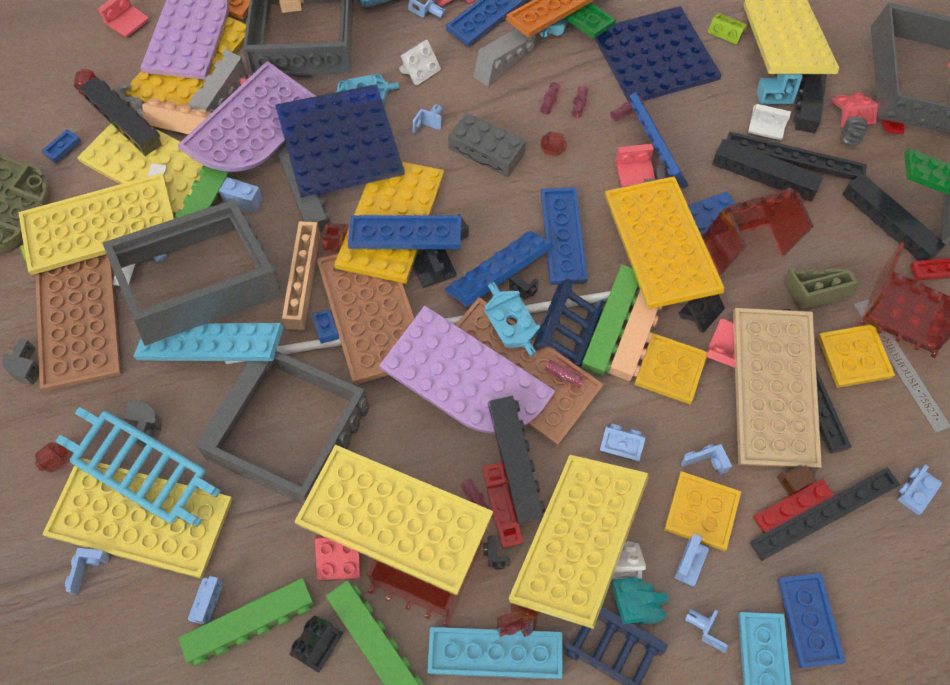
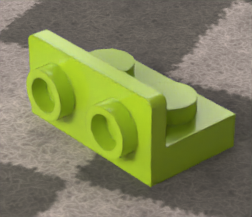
(727, 28)

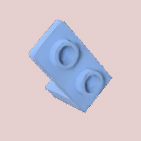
(718, 458)
(78, 562)

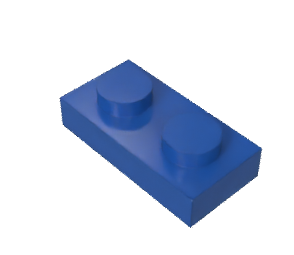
(61, 146)
(325, 326)

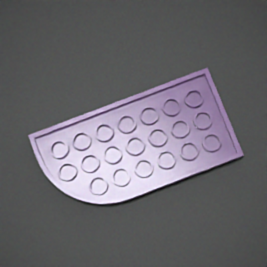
(186, 38)
(246, 125)
(461, 373)

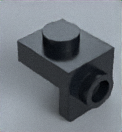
(524, 289)
(489, 550)

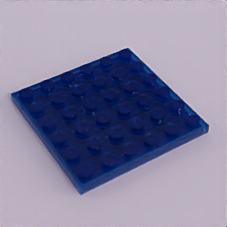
(657, 55)
(339, 140)

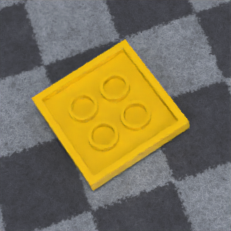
(855, 356)
(671, 368)
(702, 510)

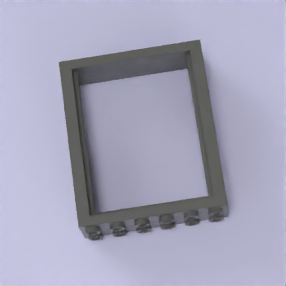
(916, 26)
(298, 57)
(203, 304)

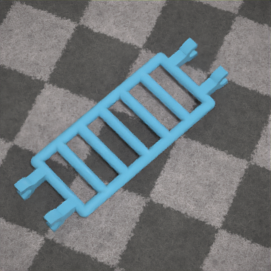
(122, 487)

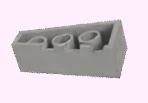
(501, 55)
(220, 84)

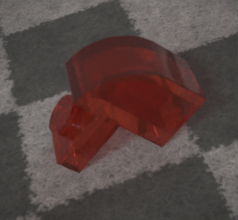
(334, 236)
(519, 619)

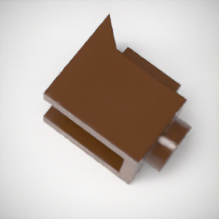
(796, 479)

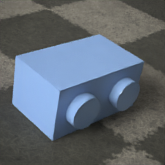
(243, 193)

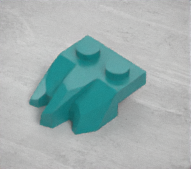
(638, 601)

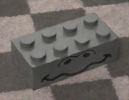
(487, 144)

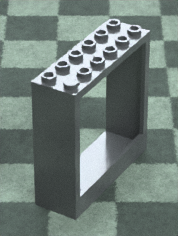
(239, 398)

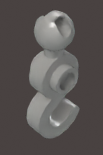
(133, 102)

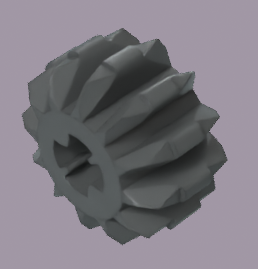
(854, 131)

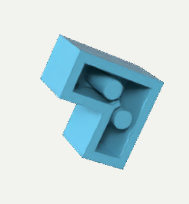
(779, 90)

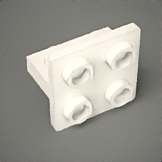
(420, 62)
(768, 121)
(630, 562)

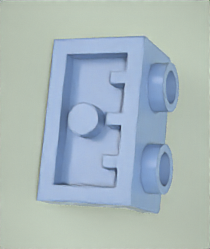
(622, 442)
(919, 490)
(691, 561)
(206, 600)

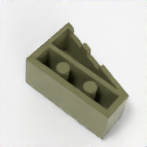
(820, 287)

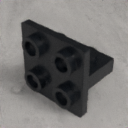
(433, 267)
(703, 311)
(315, 643)

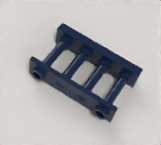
(551, 323)
(633, 636)

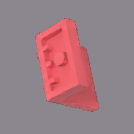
(122, 16)
(856, 105)
(634, 164)
(722, 343)
(335, 560)

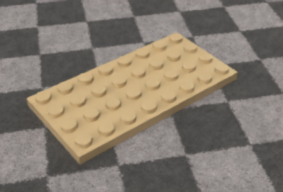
(776, 388)

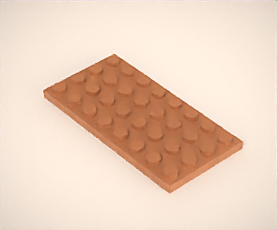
(367, 315)
(77, 324)
(568, 400)

